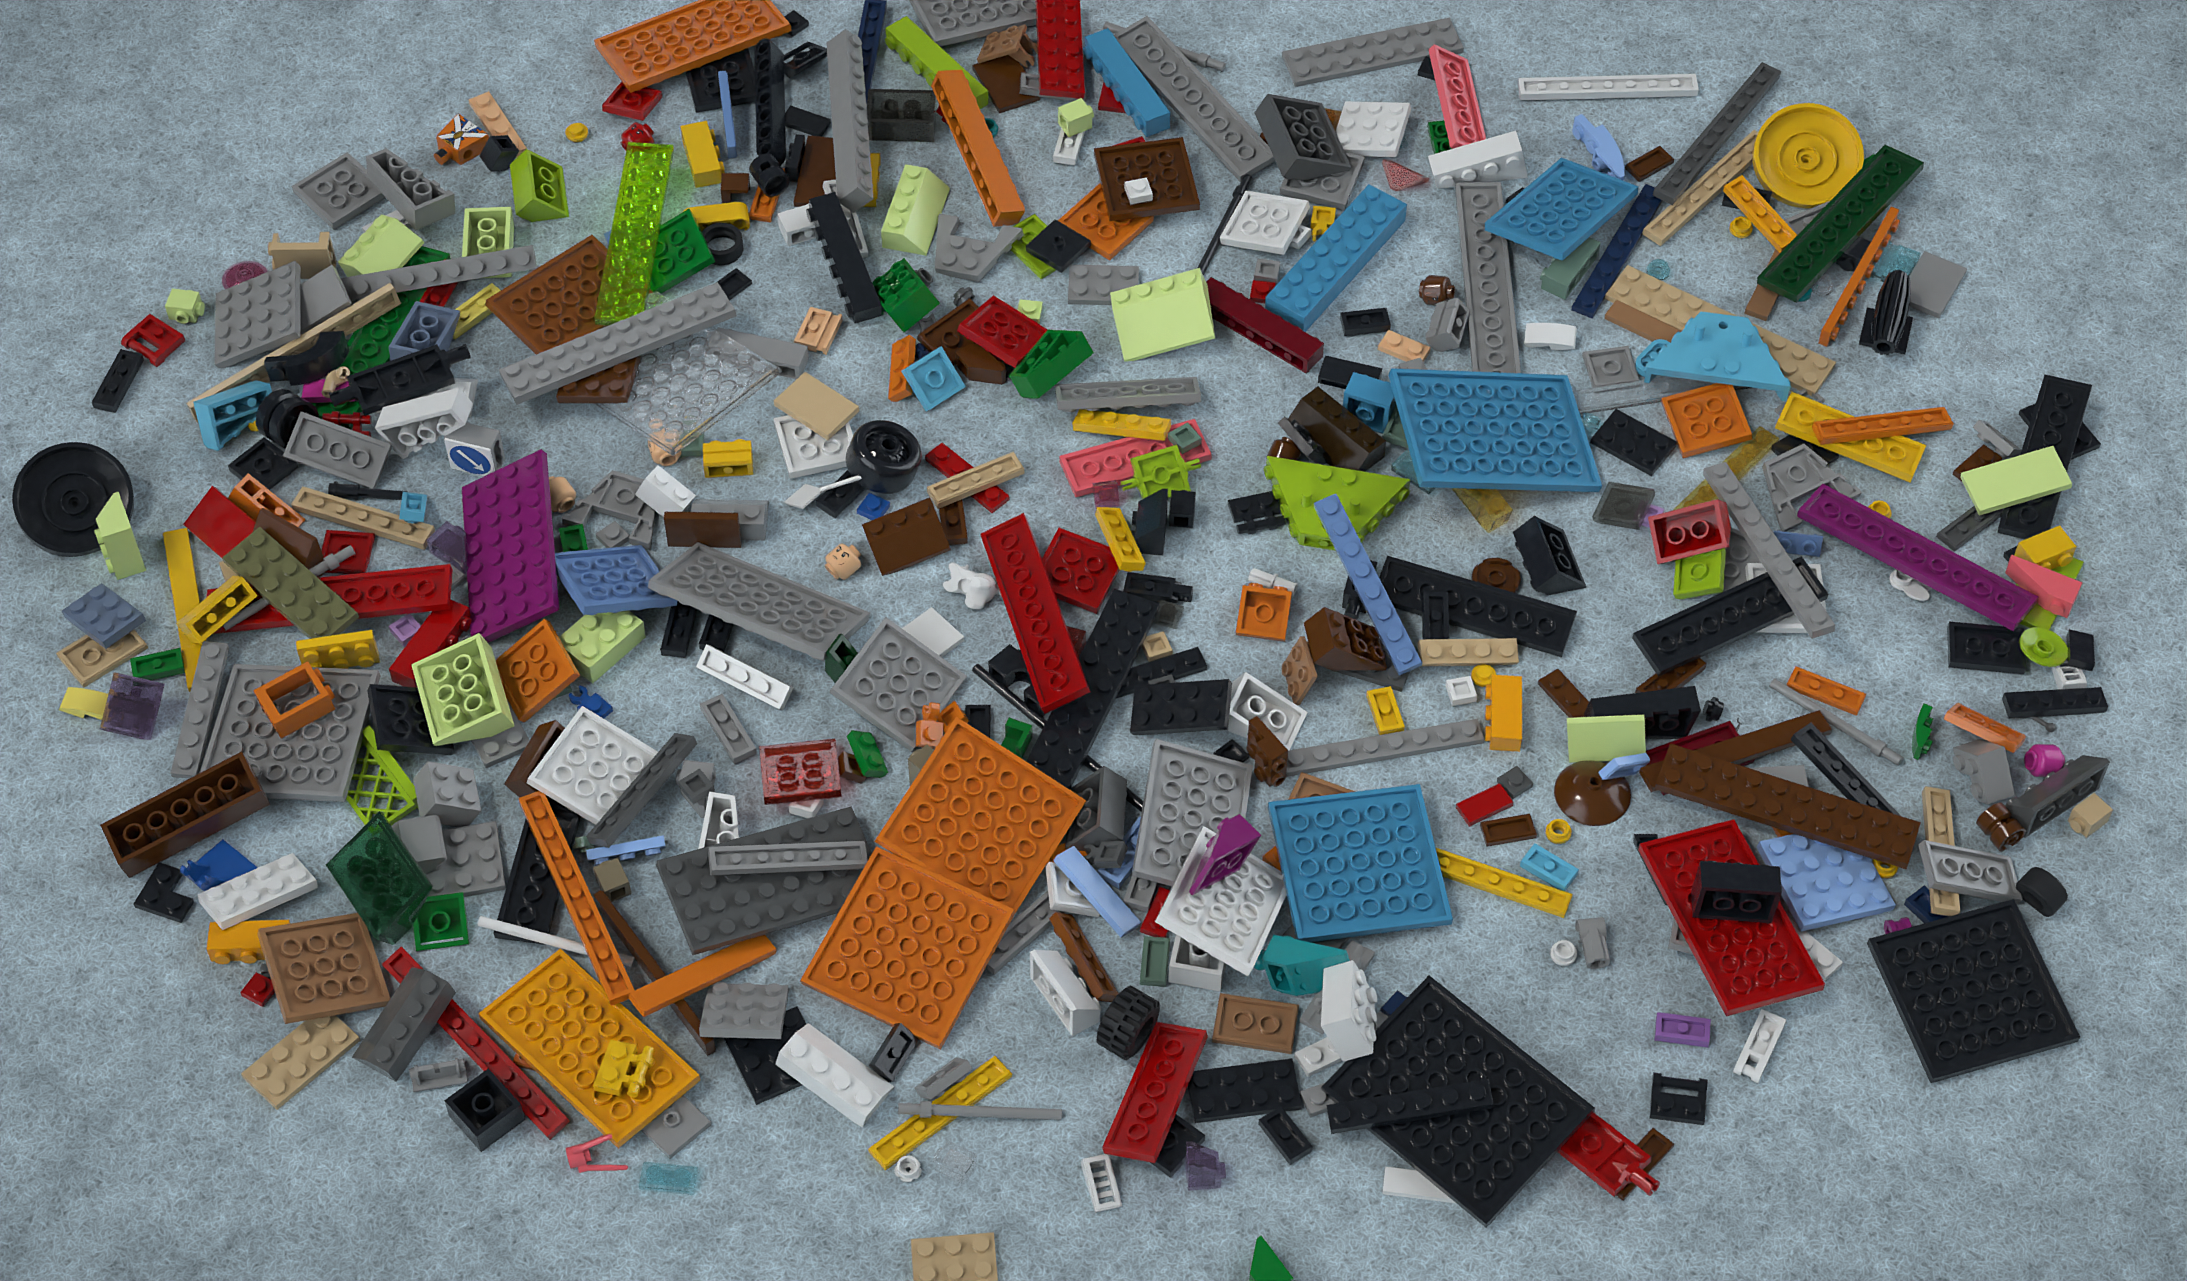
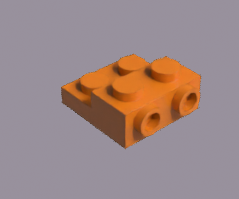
(1264, 612)

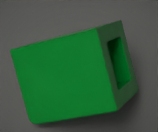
(1017, 736)

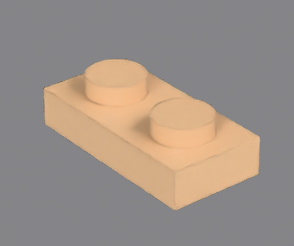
(1403, 347)

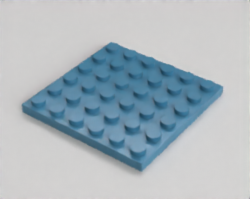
(1359, 863)

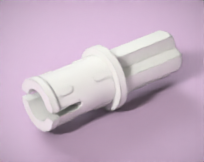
(1269, 580)

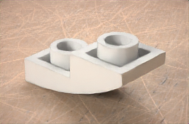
(1550, 334)

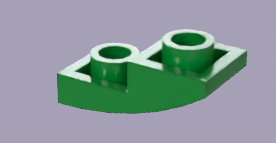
(1438, 136)
(1922, 732)

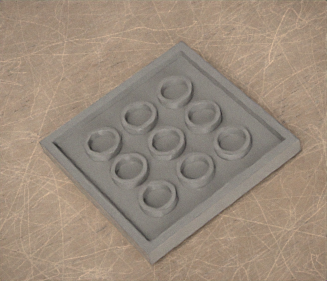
(257, 315)
(894, 680)

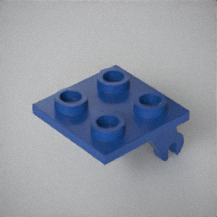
(217, 866)

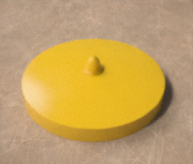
(1806, 154)

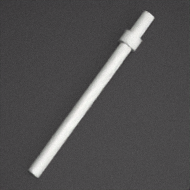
(541, 937)

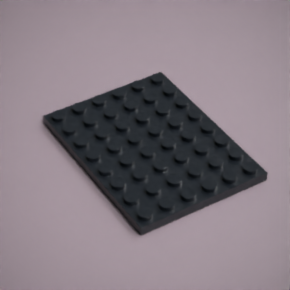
(1470, 1156)

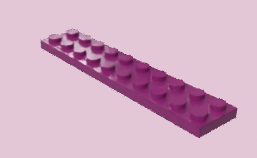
(1918, 557)

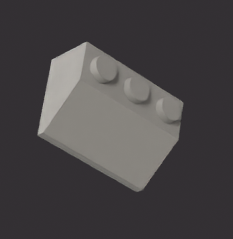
(751, 514)

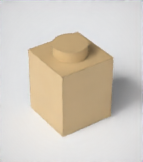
(2089, 815)

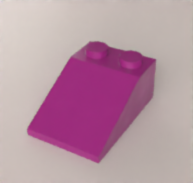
(1225, 852)

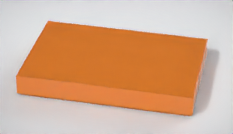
(1985, 727)

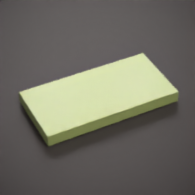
(2016, 480)

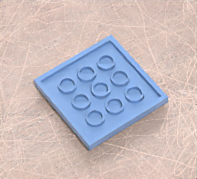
(1825, 882)

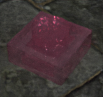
(1106, 494)

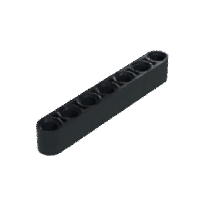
(770, 100)

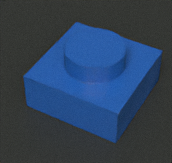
(873, 507)

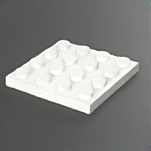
(590, 765)

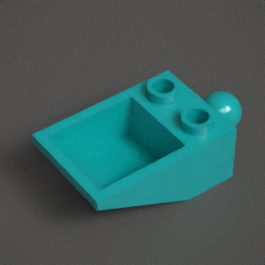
(1297, 965)

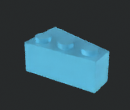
(229, 412)

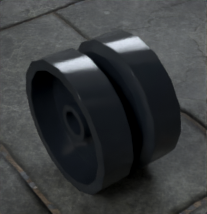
(279, 415)

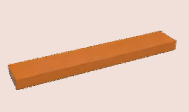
(1882, 425)
(701, 974)

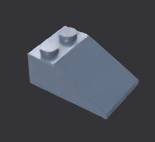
(423, 328)

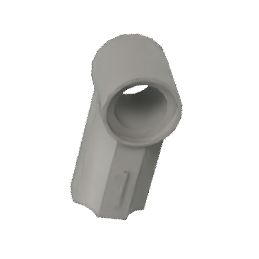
(1593, 940)

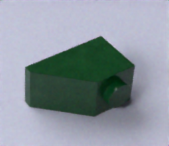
(839, 657)

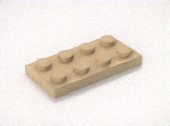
(299, 1058)

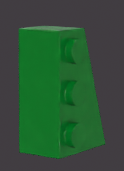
(1050, 361)

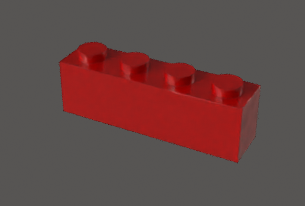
(435, 634)

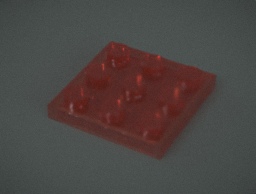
(800, 771)

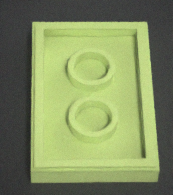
(1605, 737)

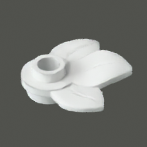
(1911, 586)

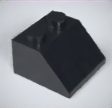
(1151, 523)

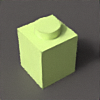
(1075, 117)

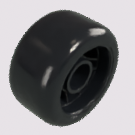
(883, 456)

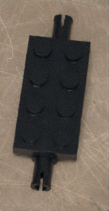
(401, 379)

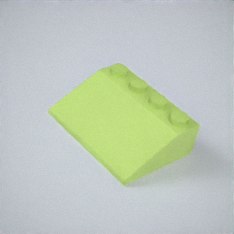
(1163, 315)
(462, 693)

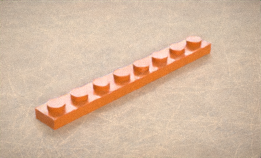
(1856, 283)

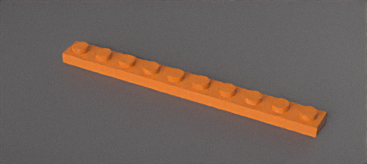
(577, 897)

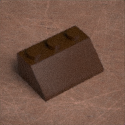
(906, 537)
(293, 539)
(536, 749)

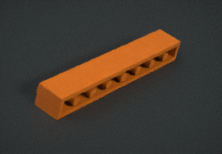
(978, 148)

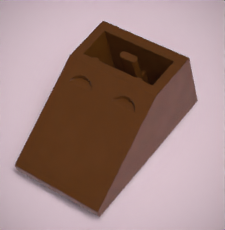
(1343, 642)

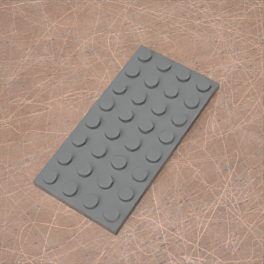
(758, 600)

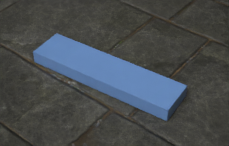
(727, 114)

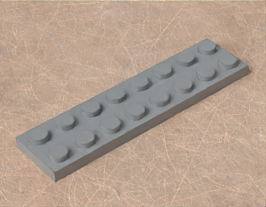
(1369, 52)

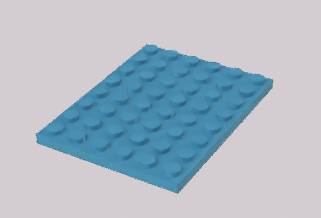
(1494, 430)

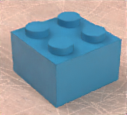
(1370, 401)

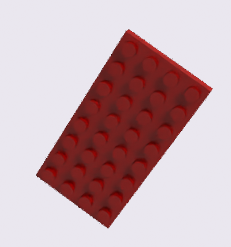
(1741, 960)

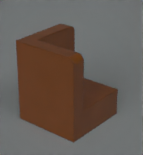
(734, 183)

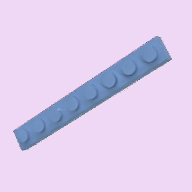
(1367, 584)

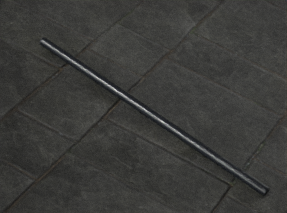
(1040, 722)

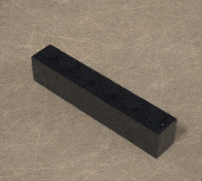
(844, 258)

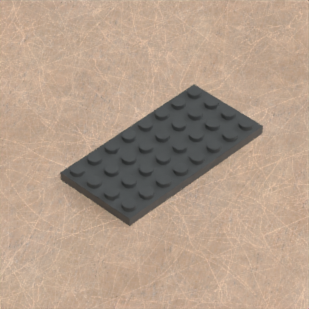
(743, 906)

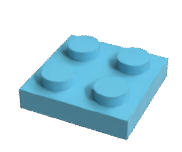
(933, 378)

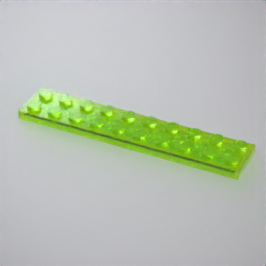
(634, 232)

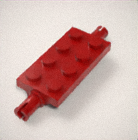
(1608, 1157)

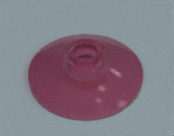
(235, 273)

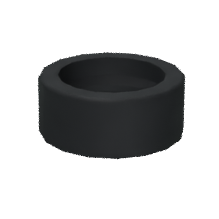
(726, 230)

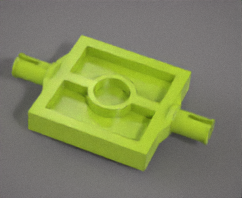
(1160, 470)

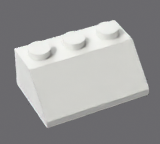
(1064, 990)

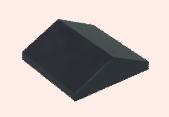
(803, 59)

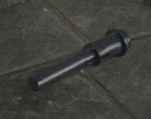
(354, 492)

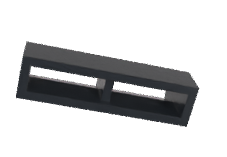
(1338, 371)

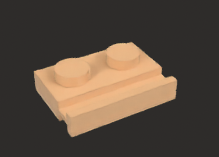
(818, 330)

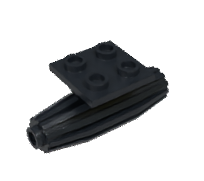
(1888, 325)

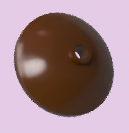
(1587, 802)

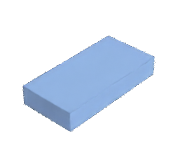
(1624, 766)

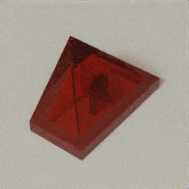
(1401, 177)

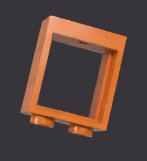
(303, 713)

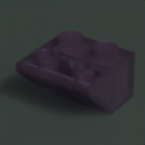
(132, 706)

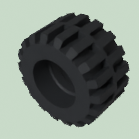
(1128, 1022)

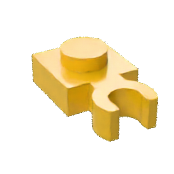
(1321, 220)

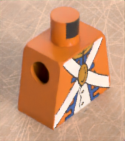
(460, 141)

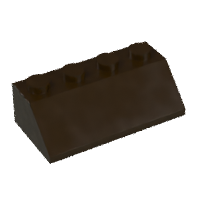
(1342, 435)

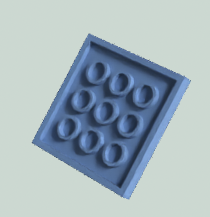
(610, 579)

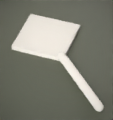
(808, 493)

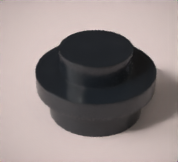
(1713, 709)

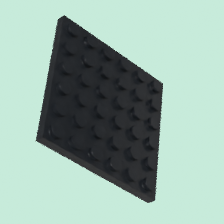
(1972, 990)

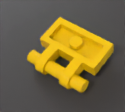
(616, 1067)

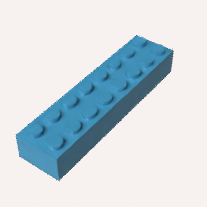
(1336, 257)

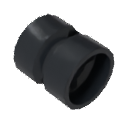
(769, 175)

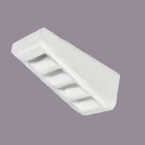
(2063, 683)
(1095, 1162)

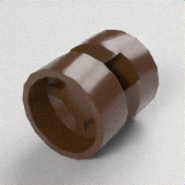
(1998, 823)

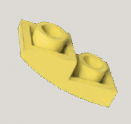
(84, 701)

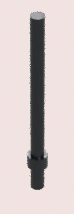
(1237, 195)

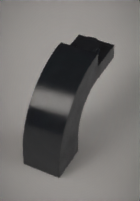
(312, 364)

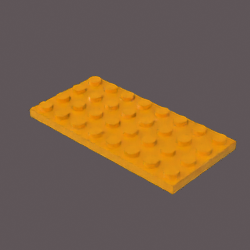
(562, 1029)

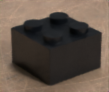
(484, 1110)

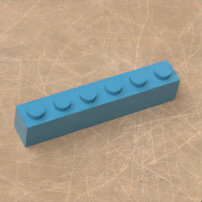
(1126, 82)

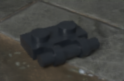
(1255, 507)

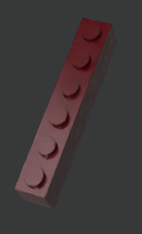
(1263, 327)

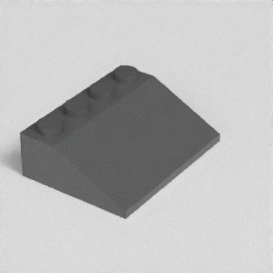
(1301, 137)

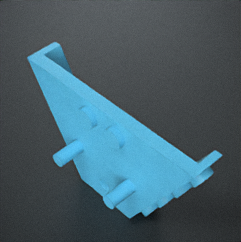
(1720, 351)

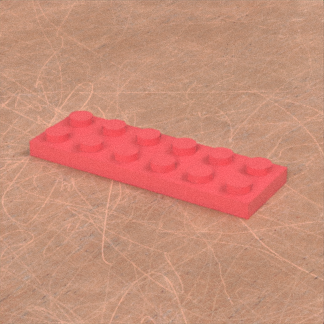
(1457, 97)
(1112, 459)

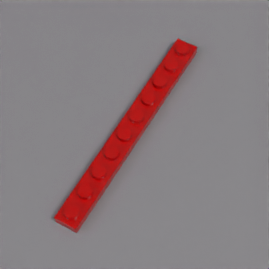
(488, 1055)

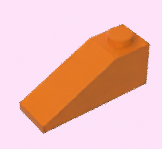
(253, 496)

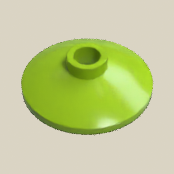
(2043, 647)

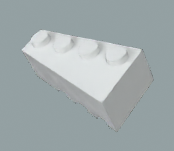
(1481, 161)
(423, 420)
(720, 820)

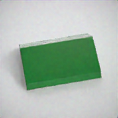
(441, 919)

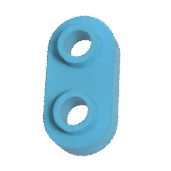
(1649, 353)

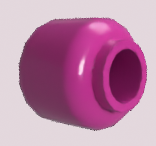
(2043, 759)

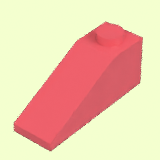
(2054, 591)

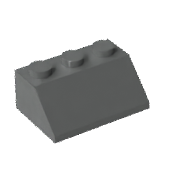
(1103, 812)

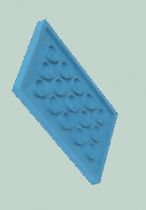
(1561, 208)

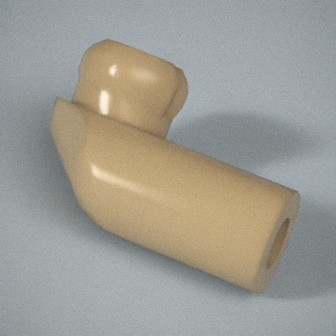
(335, 379)

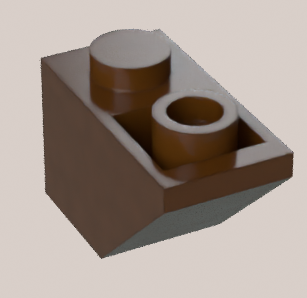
(980, 365)

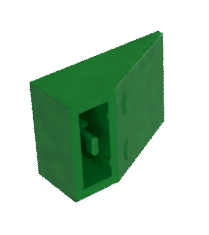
(904, 295)

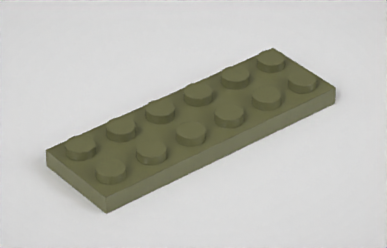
(289, 586)

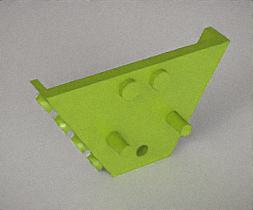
(1363, 495)

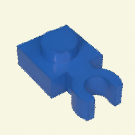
(593, 703)

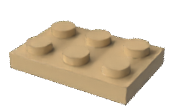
(955, 1258)

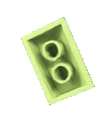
(381, 248)
(118, 540)

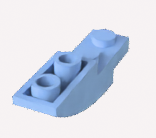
(1602, 145)

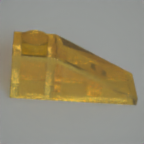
(1486, 506)

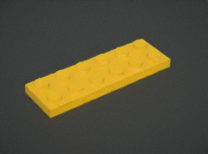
(1891, 455)

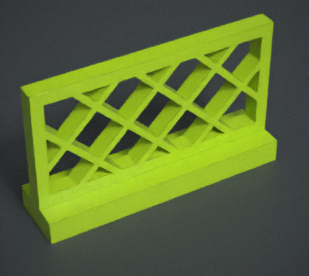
(394, 775)

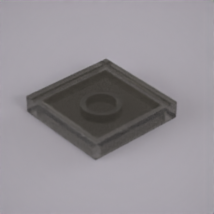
(1623, 505)

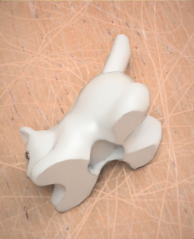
(976, 586)

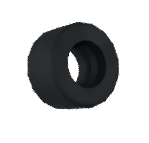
(2042, 891)

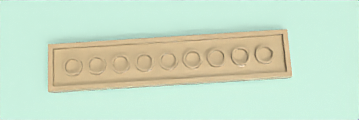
(1675, 307)

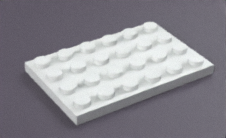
(1229, 916)

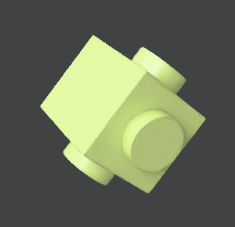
(184, 306)

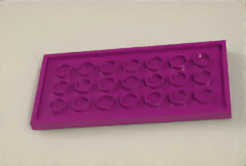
(510, 547)

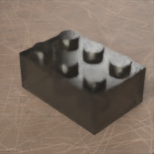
(901, 115)

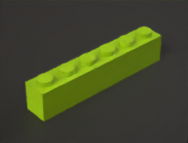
(927, 56)

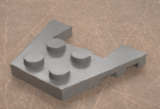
(969, 257)
(1797, 475)
(617, 498)

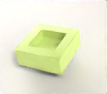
(1031, 309)

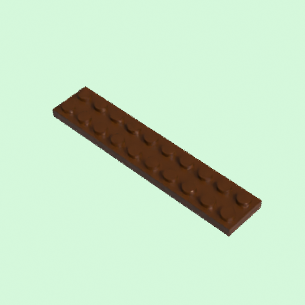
(1788, 806)

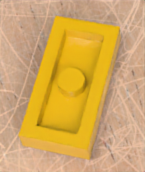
(1385, 710)

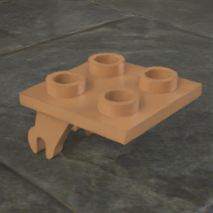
(1009, 42)
(1299, 670)

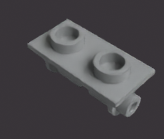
(438, 1075)

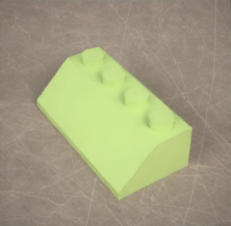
(914, 211)

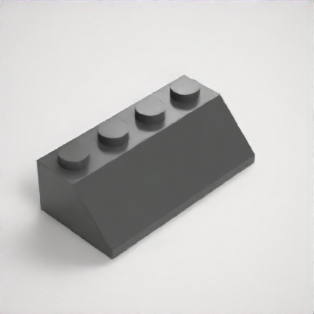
(2058, 792)
(405, 1023)

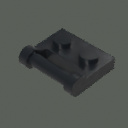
(1677, 1106)

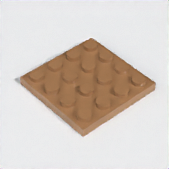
(323, 967)

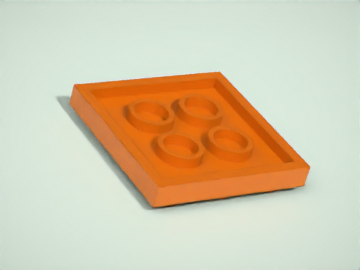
(1091, 220)
(1706, 419)
(535, 670)

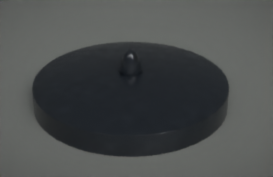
(64, 493)

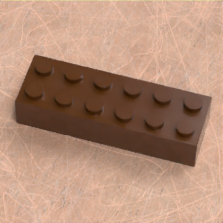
(184, 814)

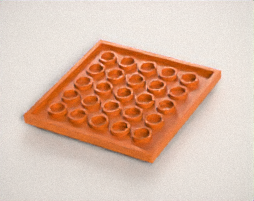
(981, 817)
(908, 947)

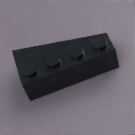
(1666, 711)

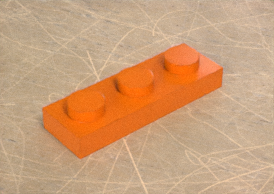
(902, 356)

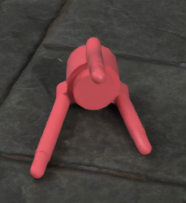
(580, 1154)

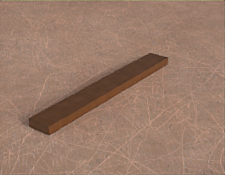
(1749, 745)
(650, 967)

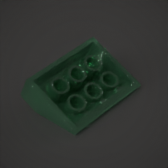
(381, 880)

